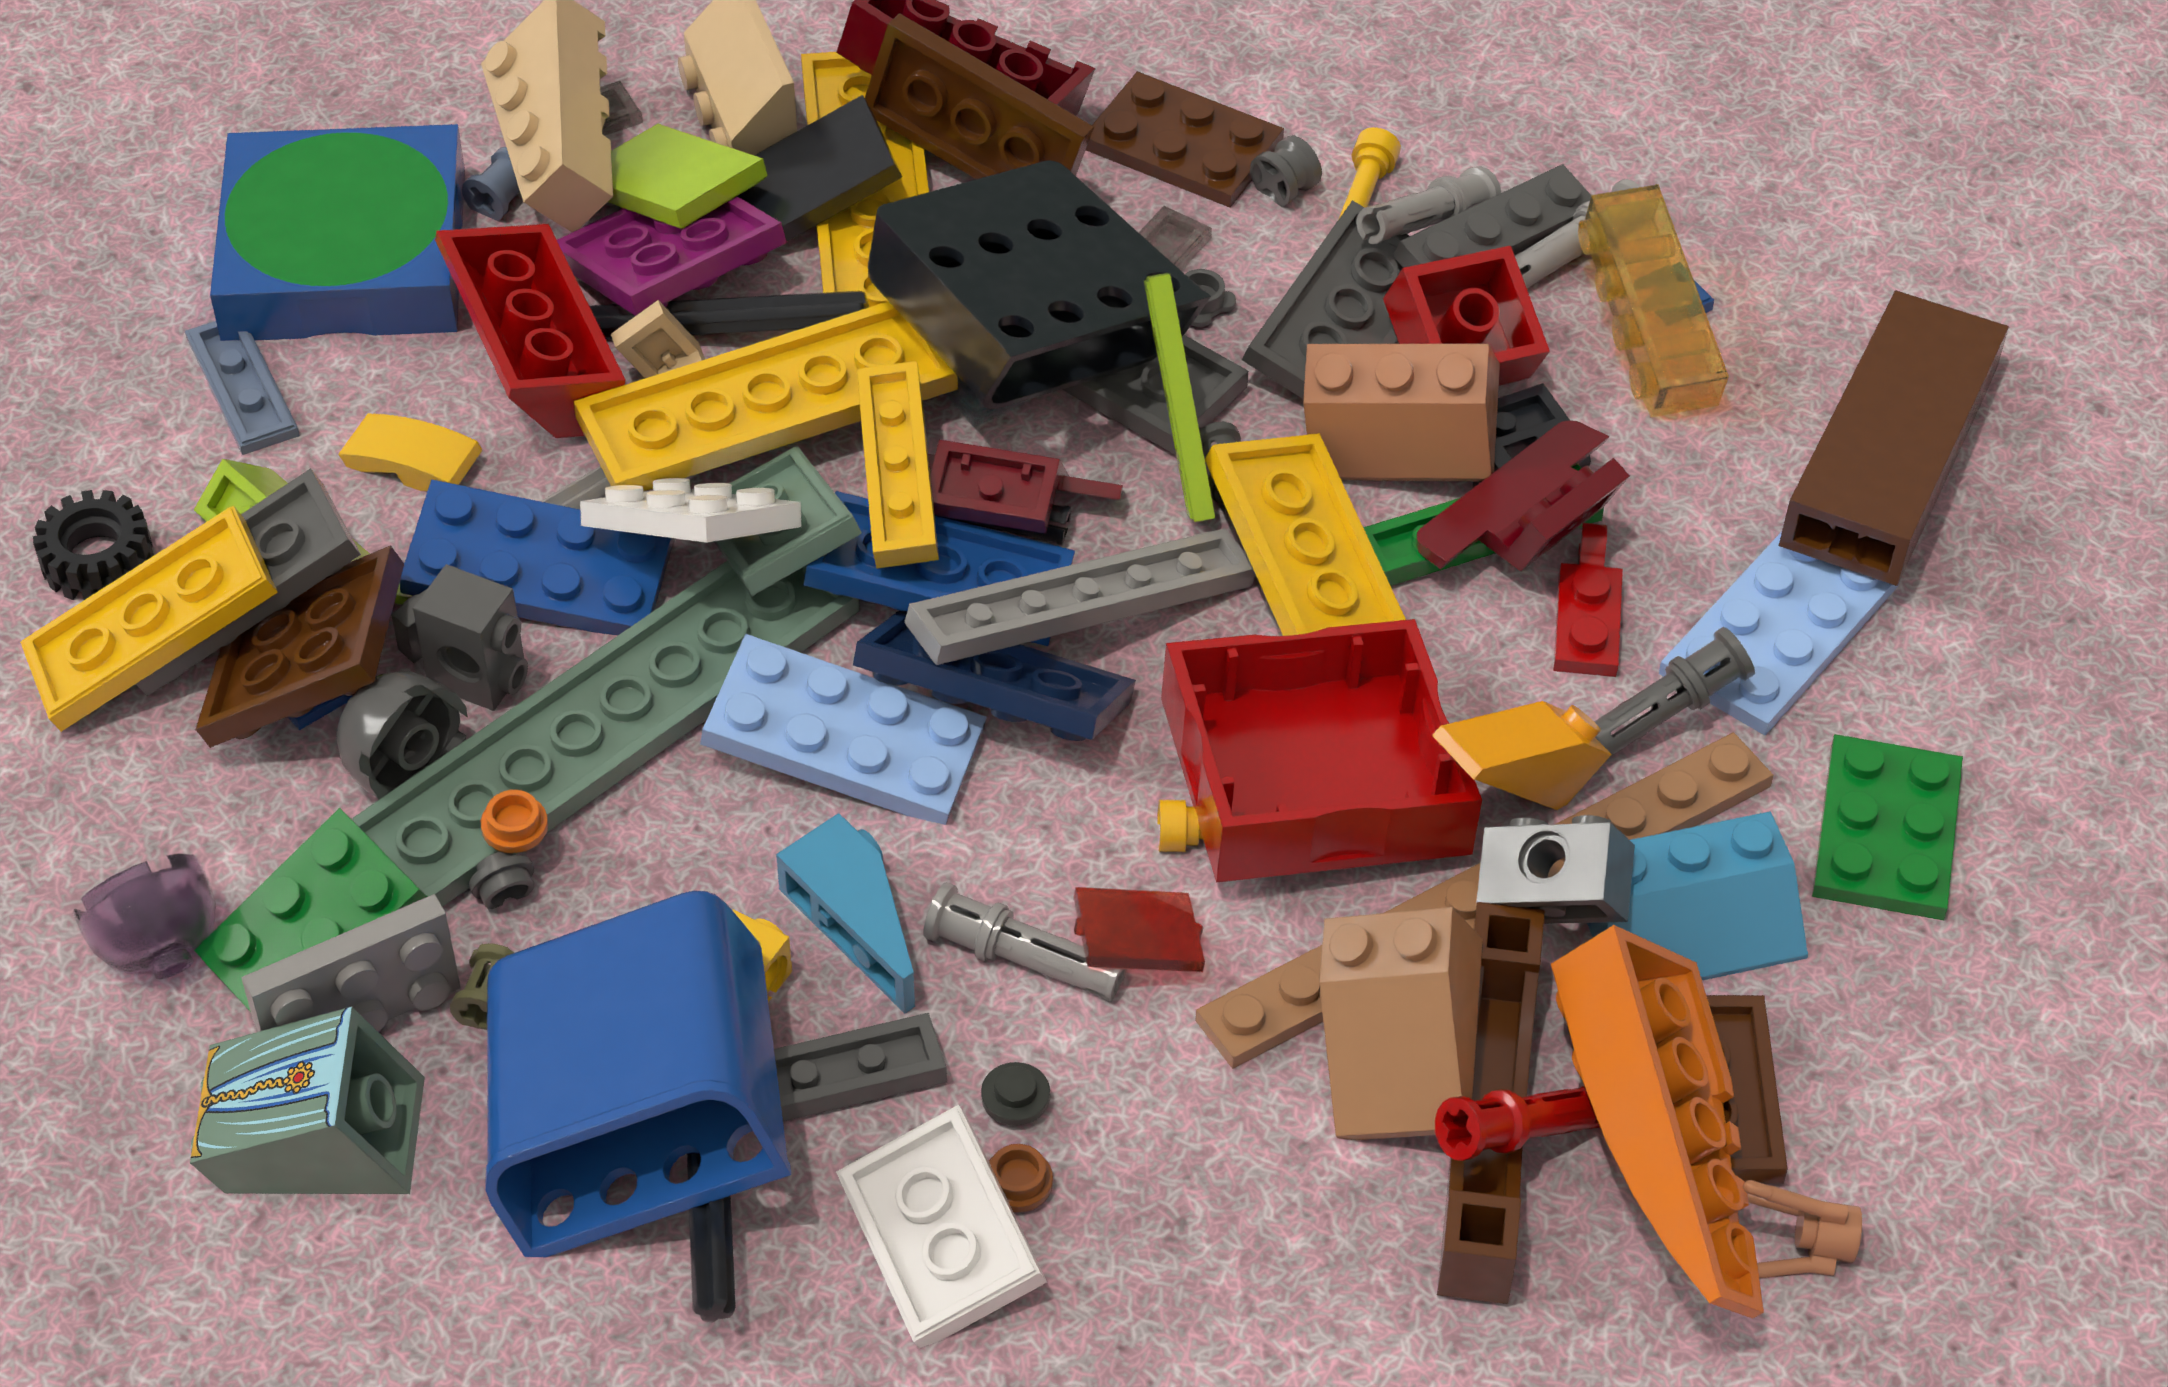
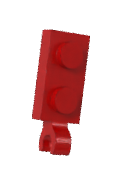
(1588, 609)

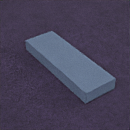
(242, 388)

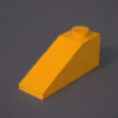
(1528, 751)

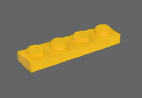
(897, 465)

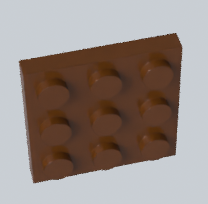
(304, 653)

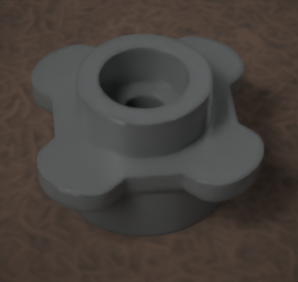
(1220, 299)

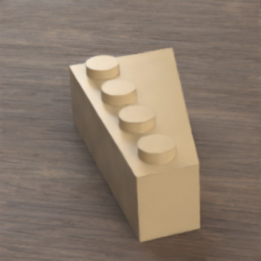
(553, 111)

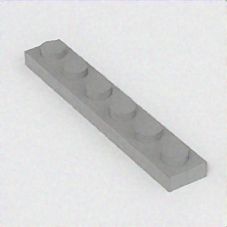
(1079, 596)

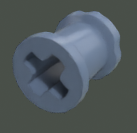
(493, 188)

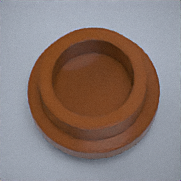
(1022, 1176)

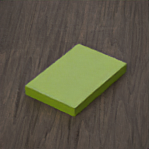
(679, 175)

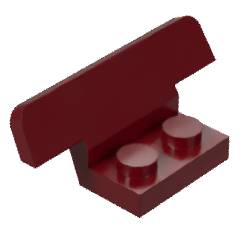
(1003, 485)
(1527, 501)

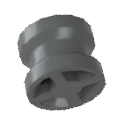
(1286, 170)

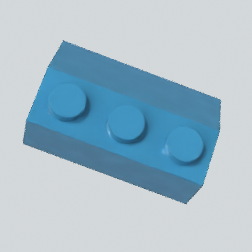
(1718, 896)

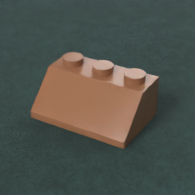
(1404, 409)

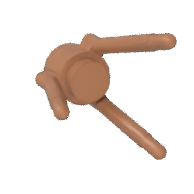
(1822, 1227)

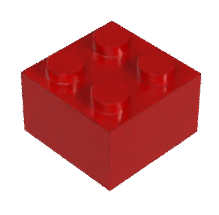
(1470, 302)

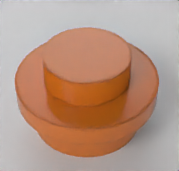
(514, 822)

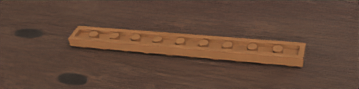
(1669, 800)

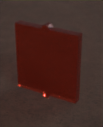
(1138, 929)

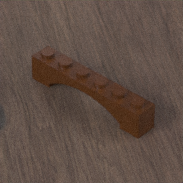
(1485, 1190)

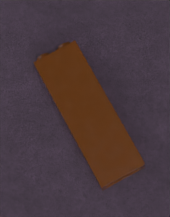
(1893, 438)

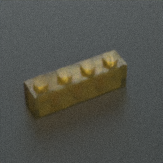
(1652, 301)

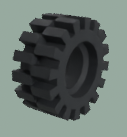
(84, 521)

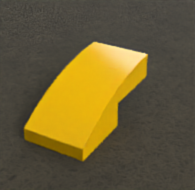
(410, 449)

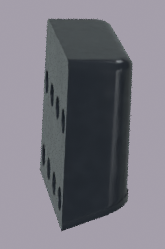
(1023, 281)

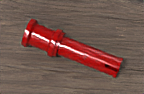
(1507, 1120)

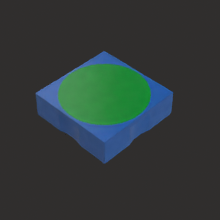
(337, 232)

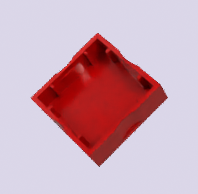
(1317, 751)

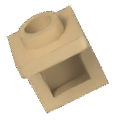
(656, 342)

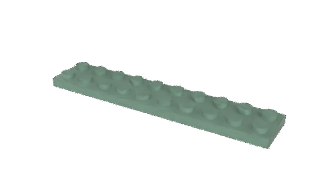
(593, 722)

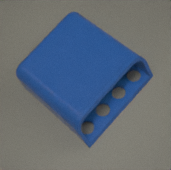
(621, 1060)

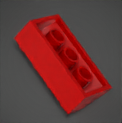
(531, 320)

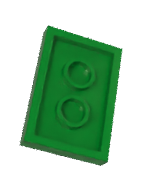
(1888, 827)
(316, 894)

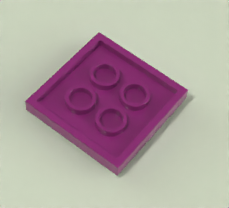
(647, 260)

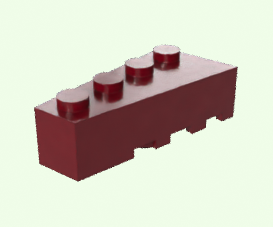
(1027, 66)

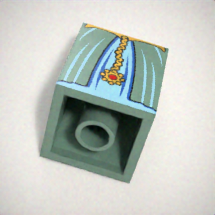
(309, 1111)

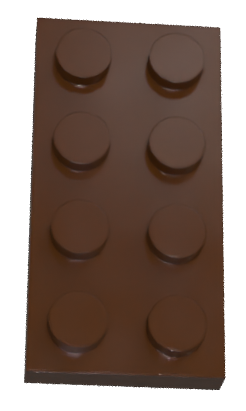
(967, 107)

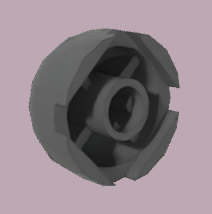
(397, 729)

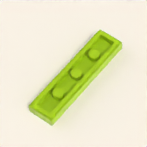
(1179, 397)

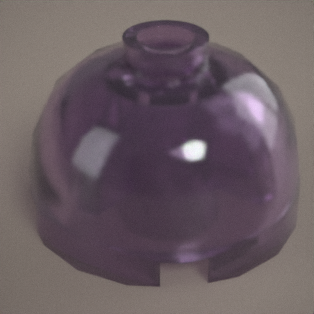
(149, 919)

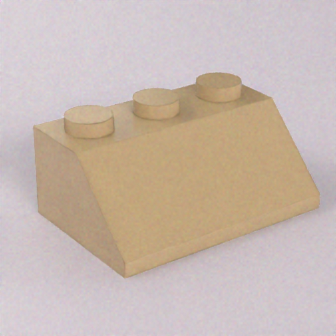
(738, 77)

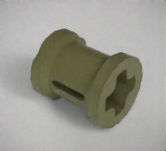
(470, 1004)

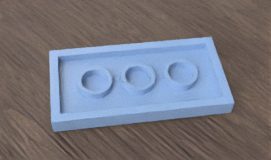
(1792, 623)
(843, 730)

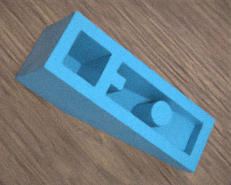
(844, 891)

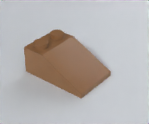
(1398, 1018)

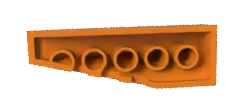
(1659, 1097)

